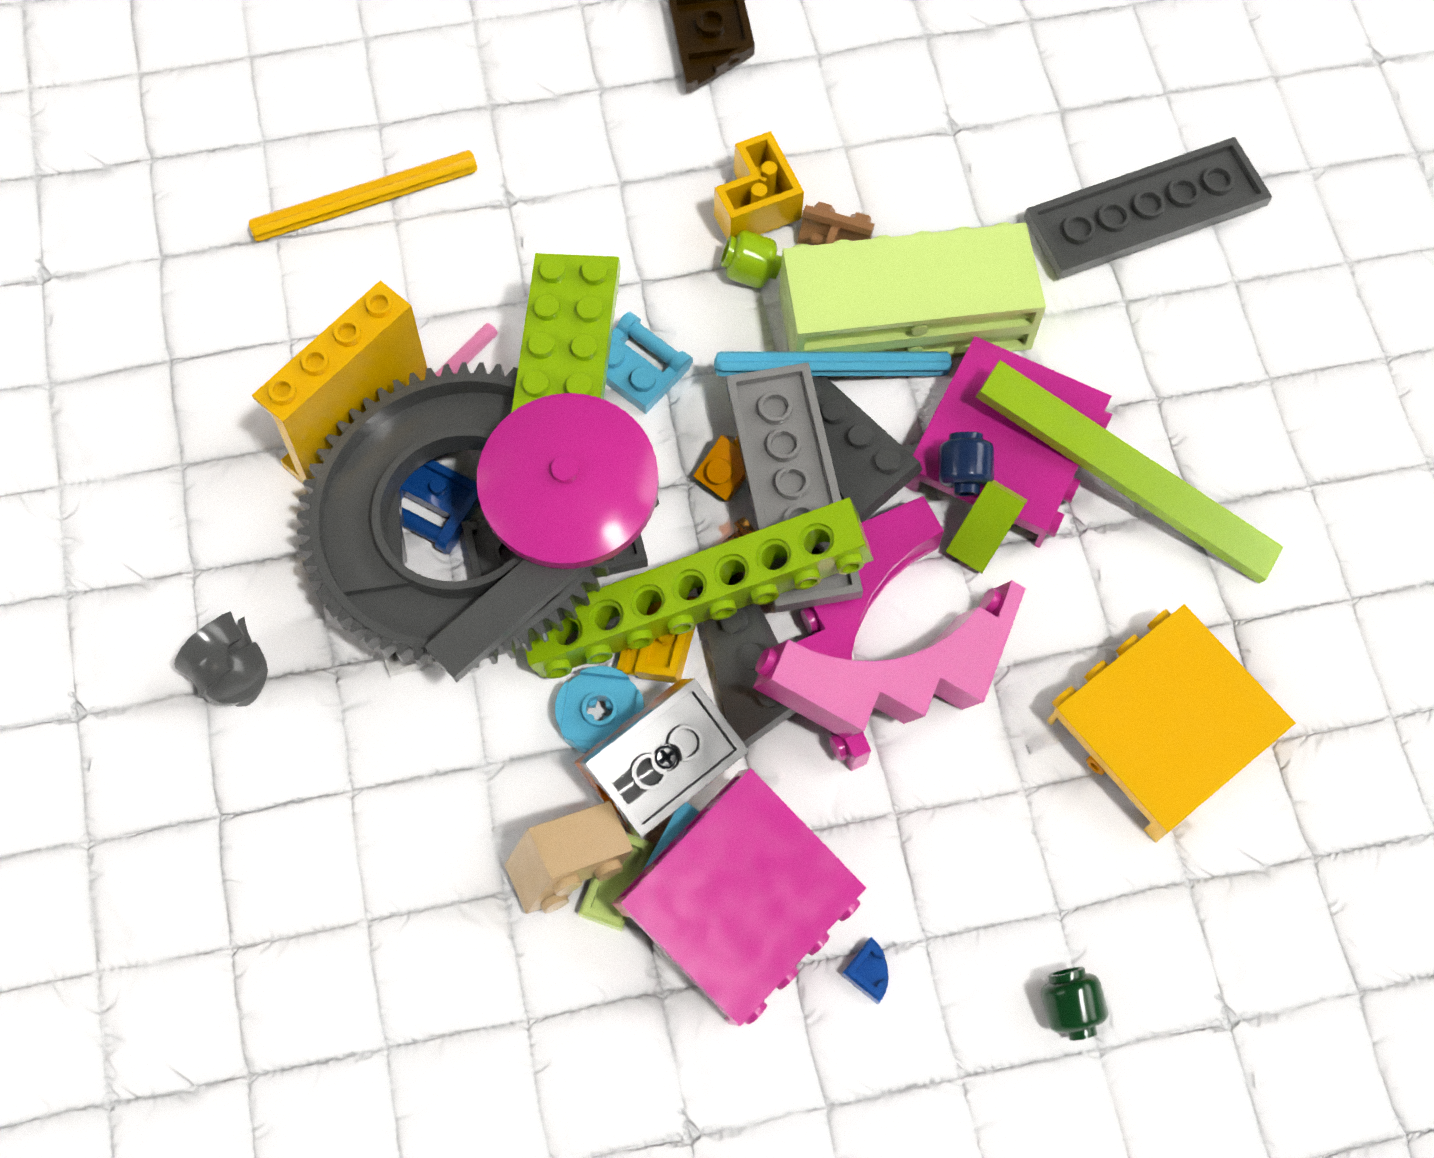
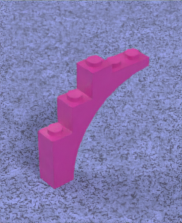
(895, 543)

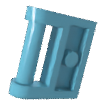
(634, 375)

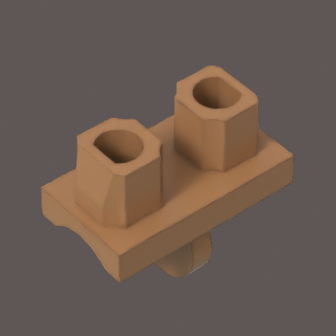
(824, 226)

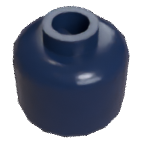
(966, 463)

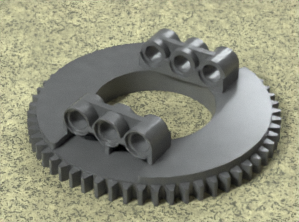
(356, 516)

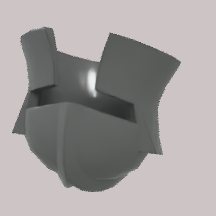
(224, 662)

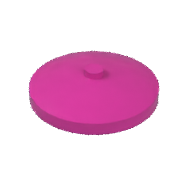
(568, 480)

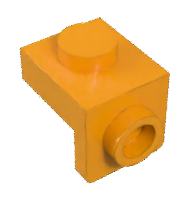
(723, 468)

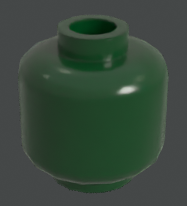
(1074, 1003)

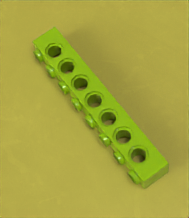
(712, 570)

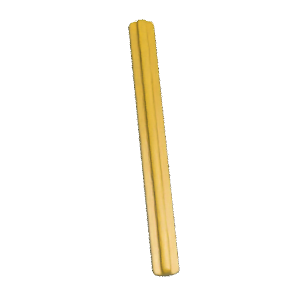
(362, 195)

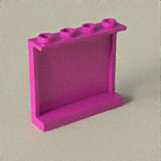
(1020, 458)
(742, 897)

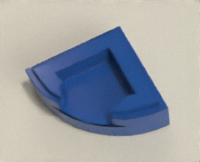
(869, 971)

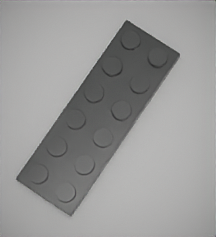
(1147, 207)

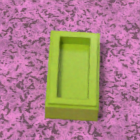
(986, 525)

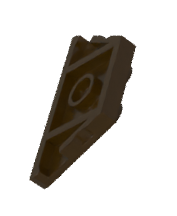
(710, 38)

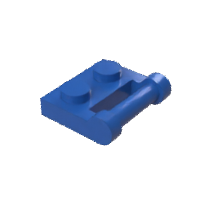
(445, 494)

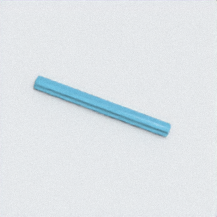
(838, 362)

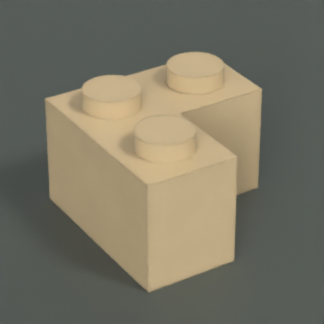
(563, 853)

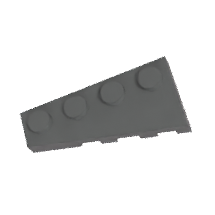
(864, 456)
(735, 651)

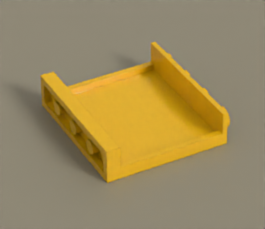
(337, 370)
(1171, 718)

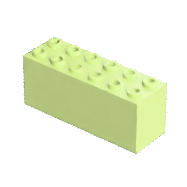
(914, 292)

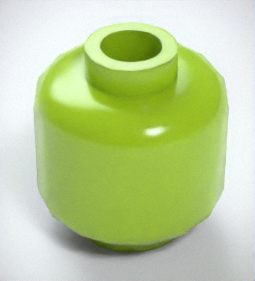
(751, 259)

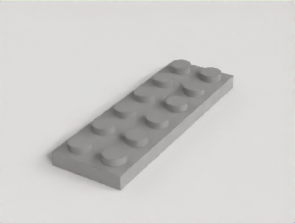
(787, 464)

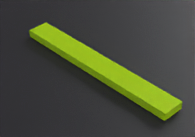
(1130, 472)

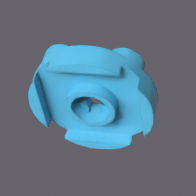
(584, 692)

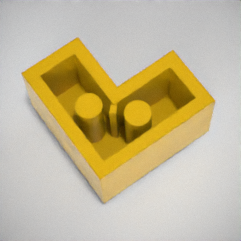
(764, 192)

